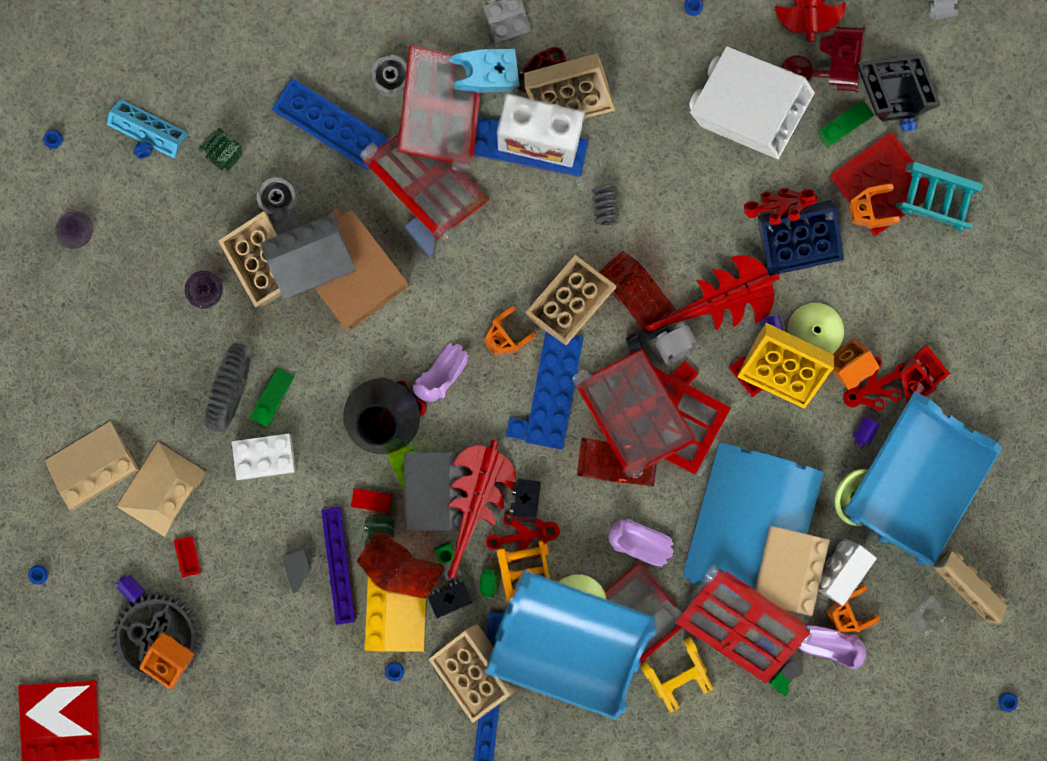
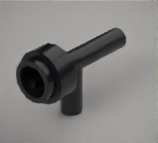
(634, 341)

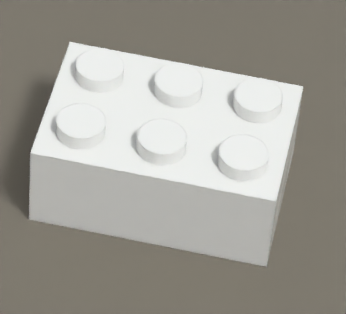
(263, 457)
(844, 571)

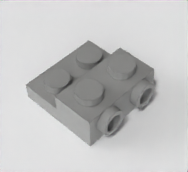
(506, 19)

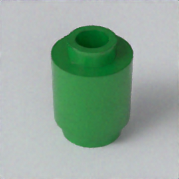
(489, 583)

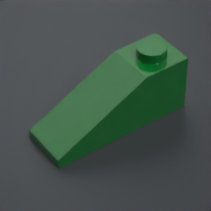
(844, 124)
(272, 398)

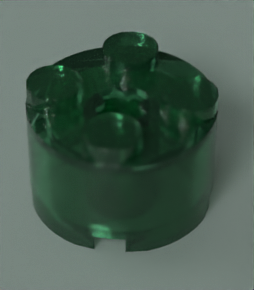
(221, 150)
(381, 523)

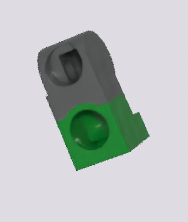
(445, 557)
(785, 675)

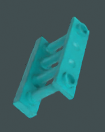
(952, 183)

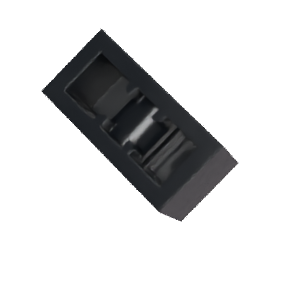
(530, 490)
(443, 608)

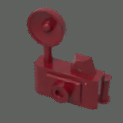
(846, 52)

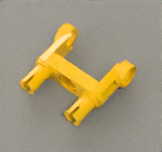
(665, 689)

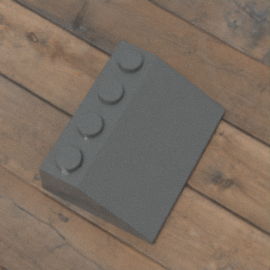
(308, 256)
(429, 491)

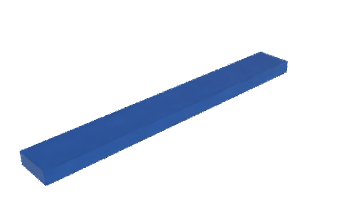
(488, 723)

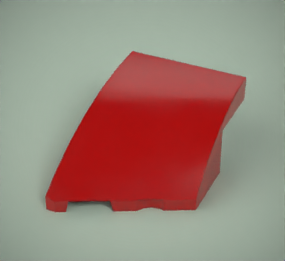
(922, 373)

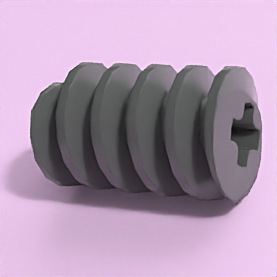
(604, 205)

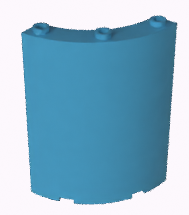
(922, 480)
(740, 504)
(570, 645)

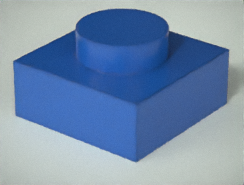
(517, 428)

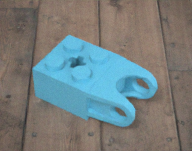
(487, 70)

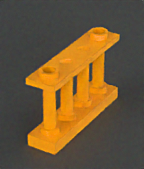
(508, 575)

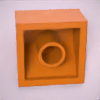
(853, 364)
(166, 661)

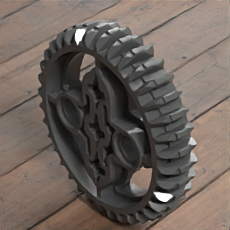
(228, 387)
(169, 603)

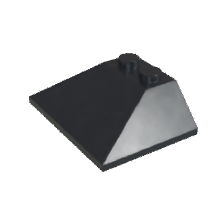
(898, 87)

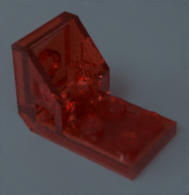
(637, 290)
(600, 463)
(395, 568)

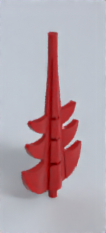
(810, 17)
(750, 287)
(486, 468)

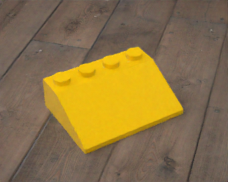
(786, 366)
(394, 621)

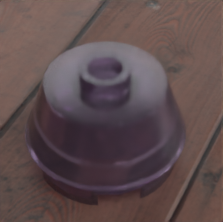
(73, 229)
(203, 289)

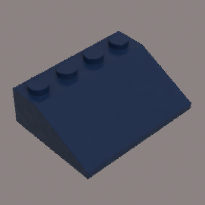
(803, 242)

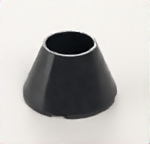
(390, 396)

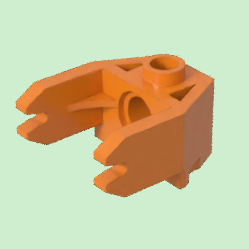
(866, 217)
(497, 333)
(847, 621)

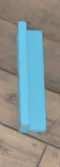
(143, 130)

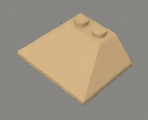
(161, 489)

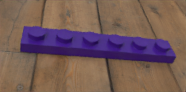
(338, 565)

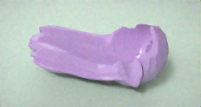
(442, 374)
(640, 542)
(836, 646)

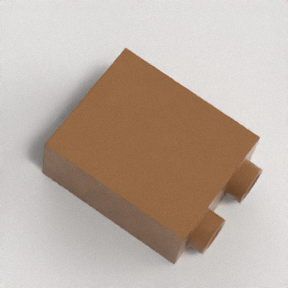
(368, 288)

